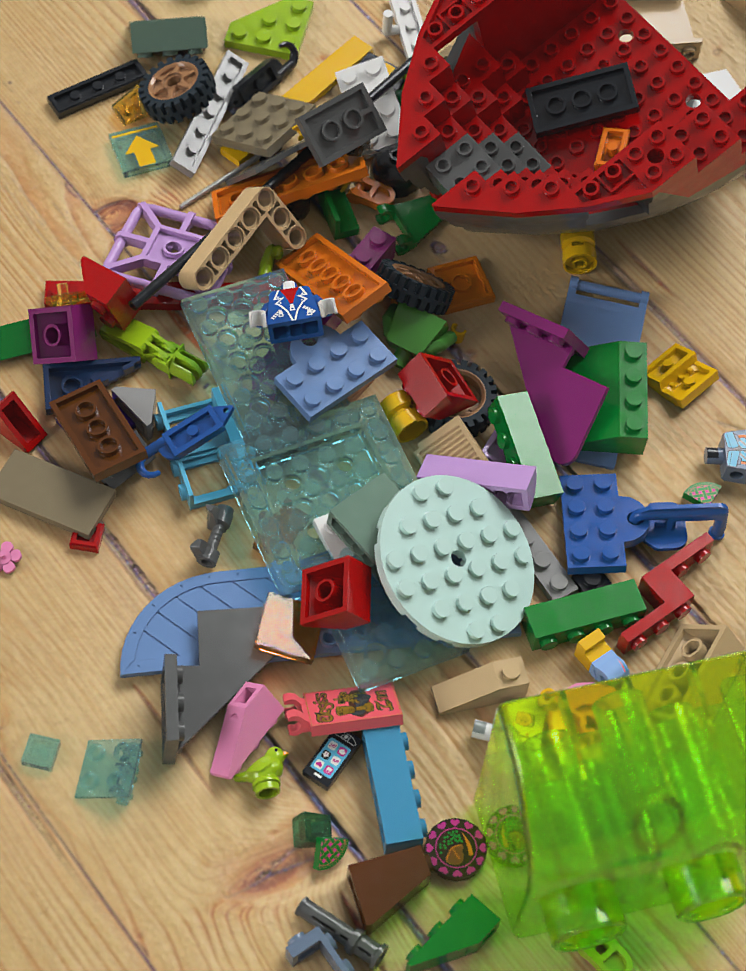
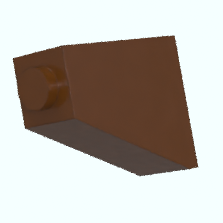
(387, 884)

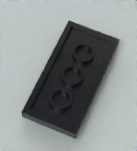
(582, 100)

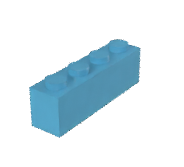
(392, 788)

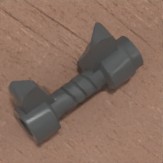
(218, 521)

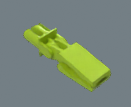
(165, 355)

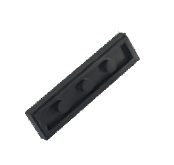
(96, 89)

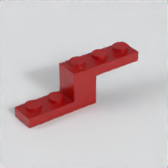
(665, 594)

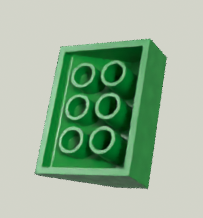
(623, 417)

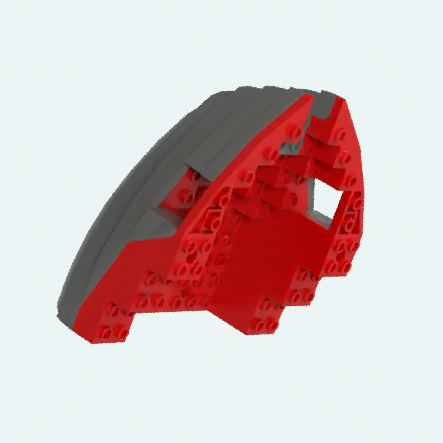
(475, 140)

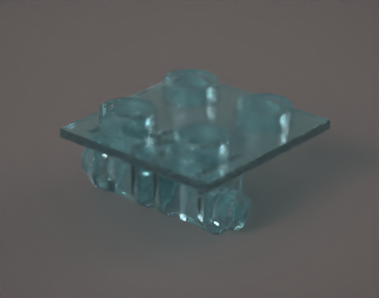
(110, 769)

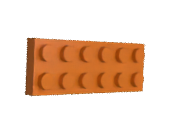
(302, 184)
(336, 276)

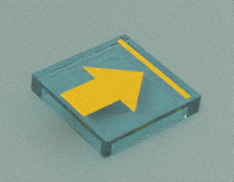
(140, 149)

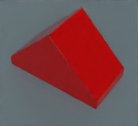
(19, 424)

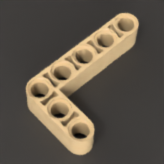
(251, 210)

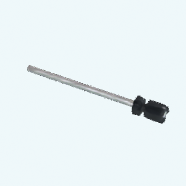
(223, 179)

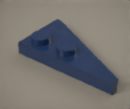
(70, 376)

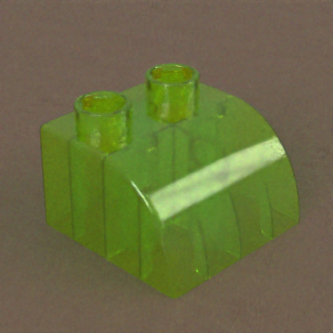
(619, 801)

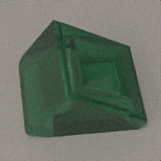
(308, 827)

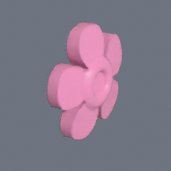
(8, 556)

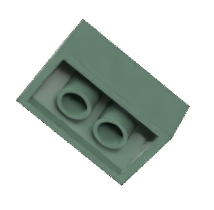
(168, 36)

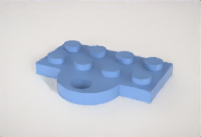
(332, 368)

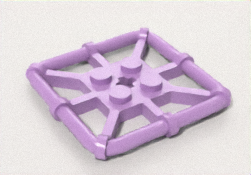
(158, 248)

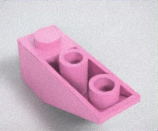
(244, 725)

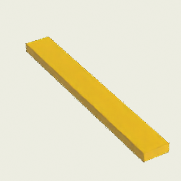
(315, 84)

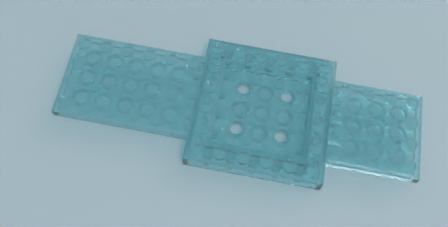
(284, 446)

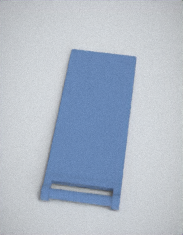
(603, 322)

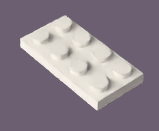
(372, 74)

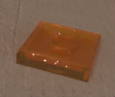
(281, 630)

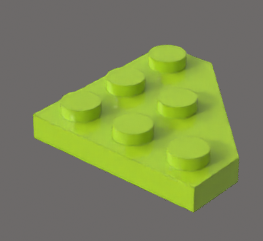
(270, 26)

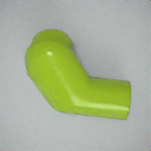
(271, 253)

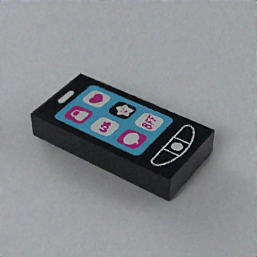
(331, 758)

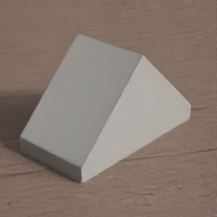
(139, 405)

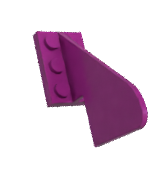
(561, 398)

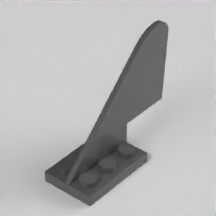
(330, 130)
(199, 692)

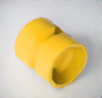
(578, 252)
(403, 416)

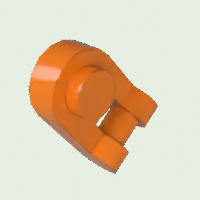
(377, 194)

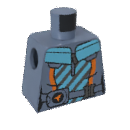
(730, 456)

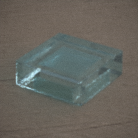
(41, 752)

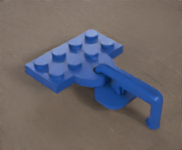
(603, 524)

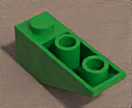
(459, 936)

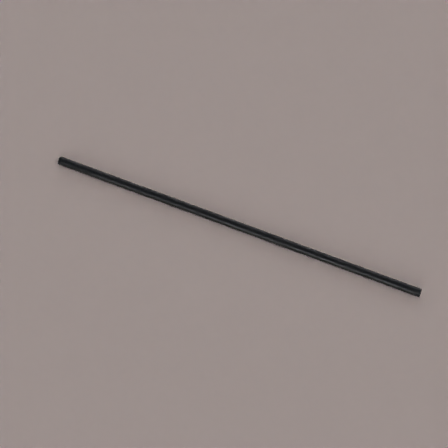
(273, 183)

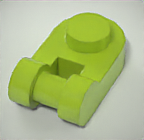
(613, 959)

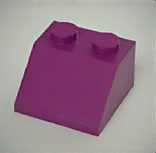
(62, 334)

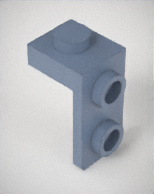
(306, 944)

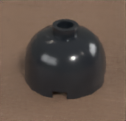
(385, 171)

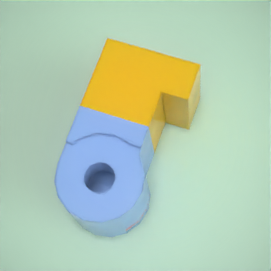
(599, 657)

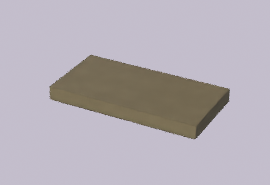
(54, 494)

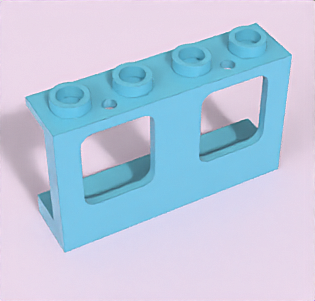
(201, 456)

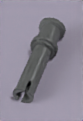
(354, 940)

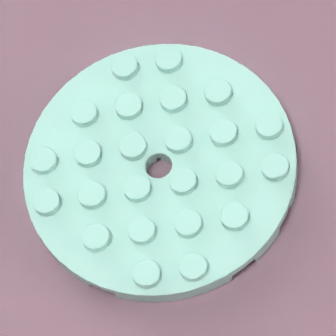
(415, 565)

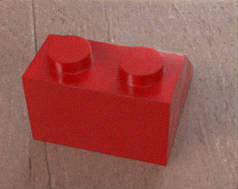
(108, 294)
(436, 386)
(336, 594)

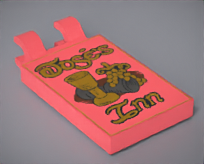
(342, 710)

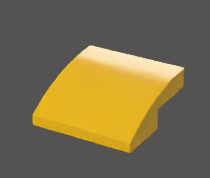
(679, 375)

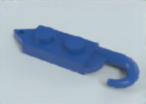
(187, 436)

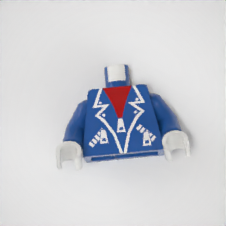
(293, 313)

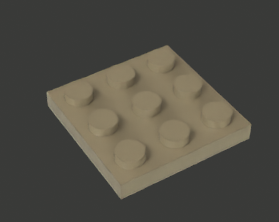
(261, 124)

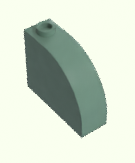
(358, 515)

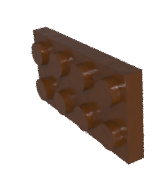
(98, 430)

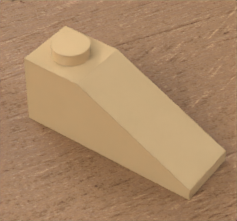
(482, 686)

